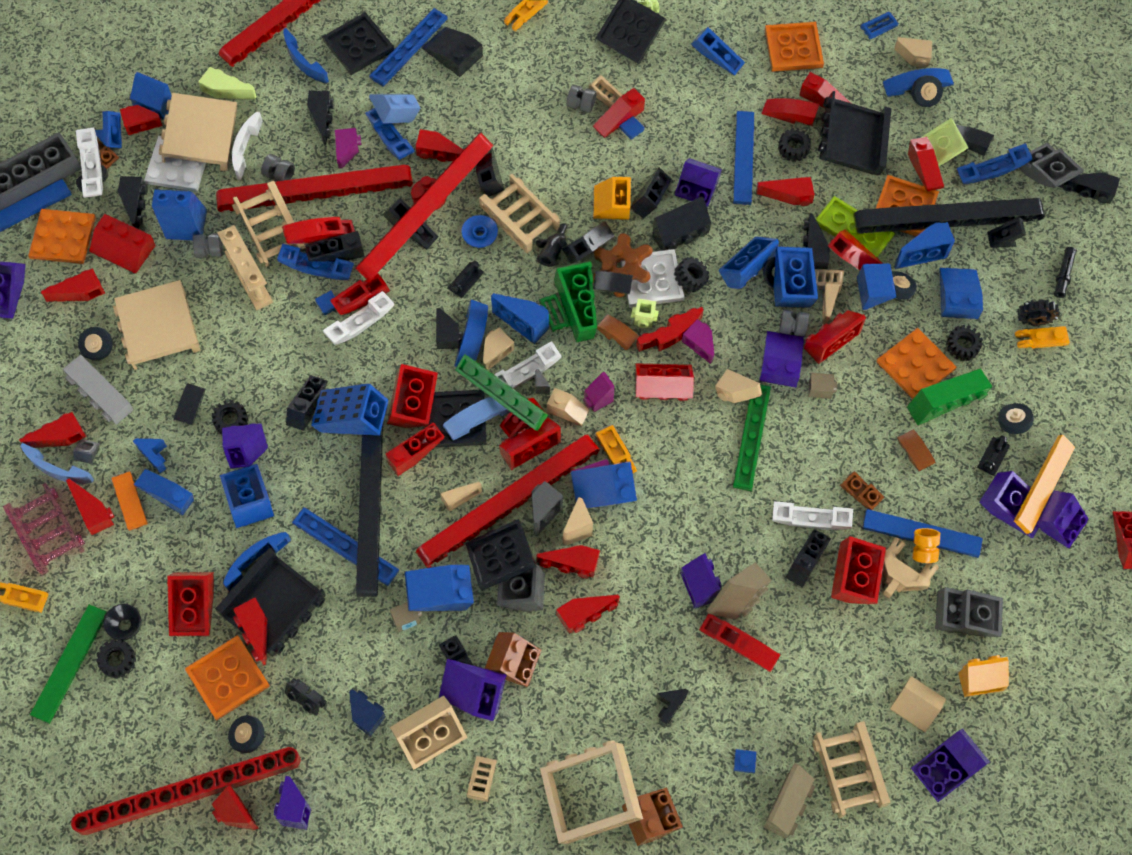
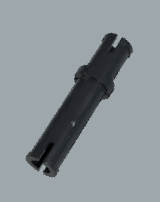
(1069, 255)

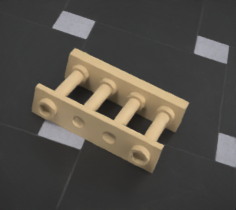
(279, 210)
(512, 228)
(245, 267)
(865, 754)

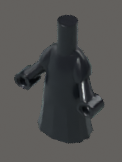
(552, 247)

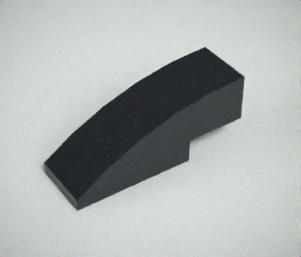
(976, 139)

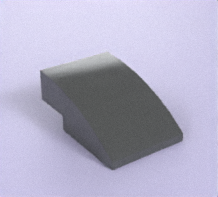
(1050, 166)
(969, 612)

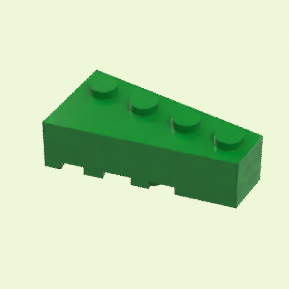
(576, 295)
(948, 395)

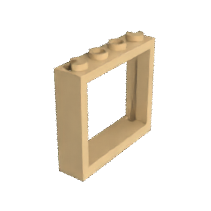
(632, 815)

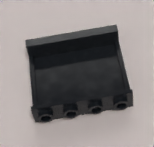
(854, 136)
(282, 595)

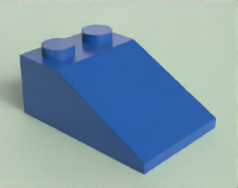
(928, 246)
(794, 277)
(960, 293)
(522, 315)
(604, 485)
(246, 495)
(439, 588)

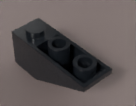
(319, 109)
(489, 174)
(1093, 185)
(132, 193)
(816, 240)
(588, 242)
(342, 247)
(305, 403)
(808, 558)

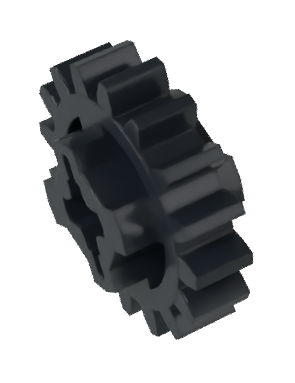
(1038, 312)

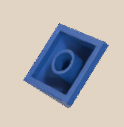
(875, 284)

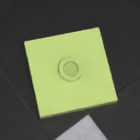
(946, 141)

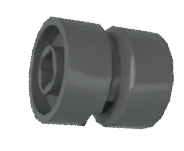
(581, 98)
(277, 169)
(207, 245)
(794, 323)

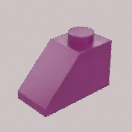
(346, 145)
(700, 340)
(599, 393)

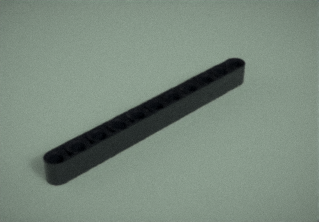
(955, 214)
(369, 516)

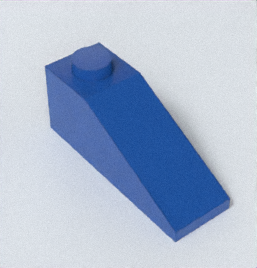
(717, 51)
(165, 491)

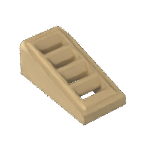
(601, 81)
(837, 274)
(828, 301)
(458, 496)
(483, 796)

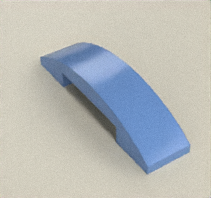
(473, 416)
(75, 474)

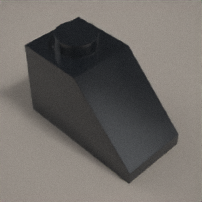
(447, 331)

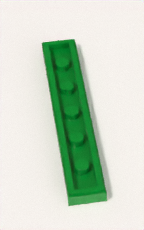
(501, 392)
(751, 440)
(68, 664)

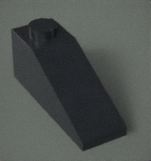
(651, 193)
(423, 235)

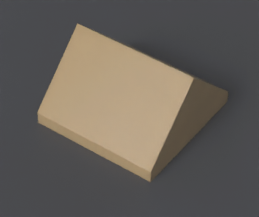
(579, 524)
(918, 704)

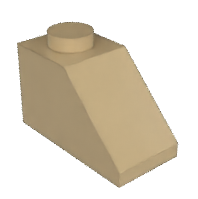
(915, 51)
(496, 347)
(737, 388)
(567, 407)

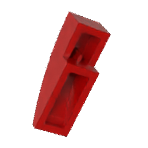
(791, 110)
(359, 294)

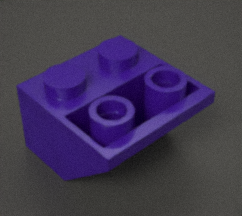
(698, 181)
(243, 444)
(1062, 518)
(701, 581)
(293, 808)

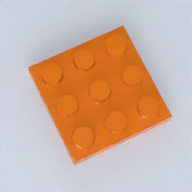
(794, 46)
(903, 193)
(62, 236)
(916, 363)
(227, 677)

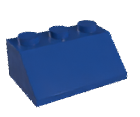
(748, 261)

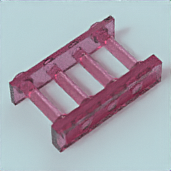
(32, 545)

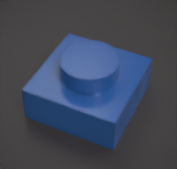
(745, 761)

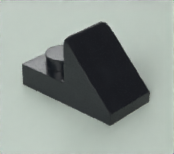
(1006, 234)
(673, 700)

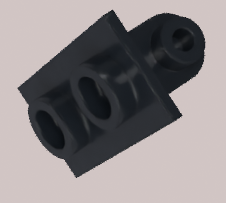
(466, 279)
(994, 455)
(297, 691)

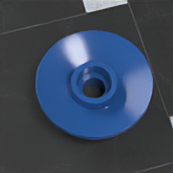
(479, 224)

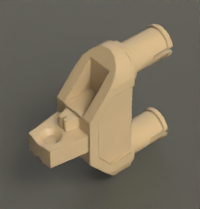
(902, 577)

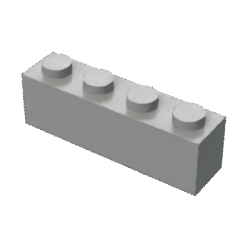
(97, 389)

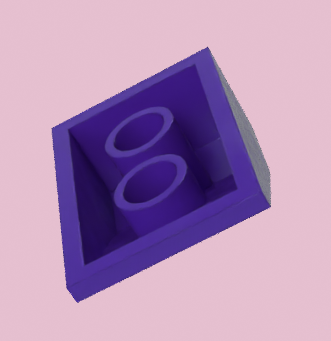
(11, 285)
(782, 359)
(1006, 497)

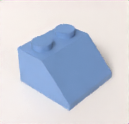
(395, 107)

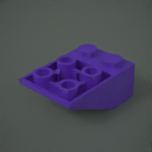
(473, 689)
(950, 765)

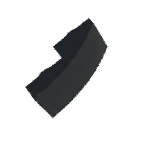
(612, 282)
(189, 404)
(454, 650)

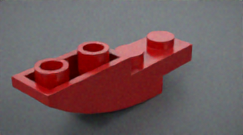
(316, 229)
(667, 336)
(740, 642)

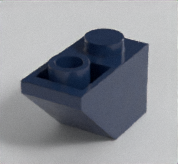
(364, 713)

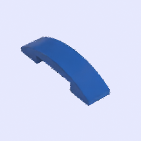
(312, 70)
(899, 84)
(390, 136)
(995, 167)
(298, 260)
(473, 331)
(275, 542)

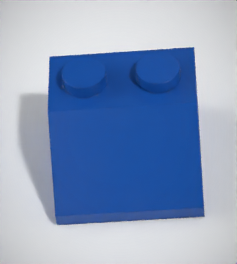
(150, 94)

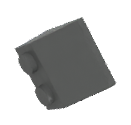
(545, 505)
(523, 591)

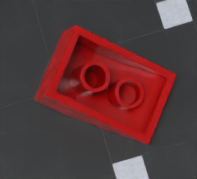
(190, 603)

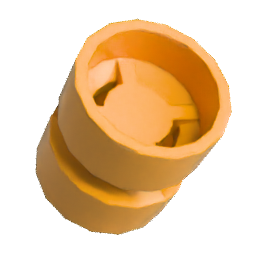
(926, 543)

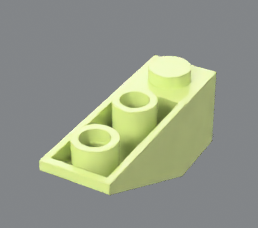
(220, 85)

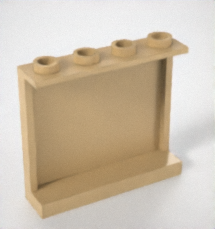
(198, 129)
(155, 323)

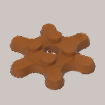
(623, 252)

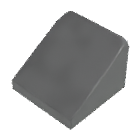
(541, 383)
(85, 451)

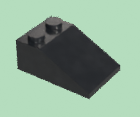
(454, 50)

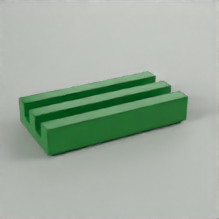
(559, 325)

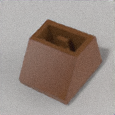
(513, 657)
(658, 817)

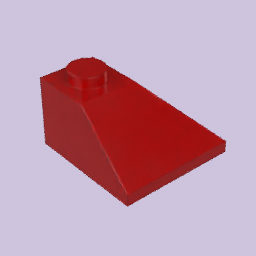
(232, 810)

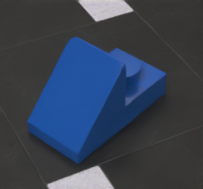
(111, 131)
(150, 449)

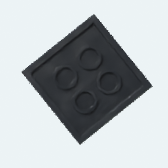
(631, 29)
(358, 43)
(448, 404)
(500, 555)

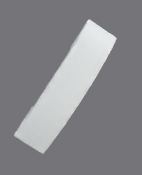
(250, 127)
(90, 162)
(359, 321)
(525, 371)
(813, 518)

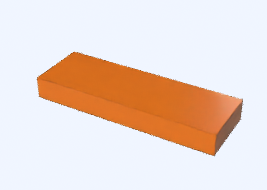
(129, 501)

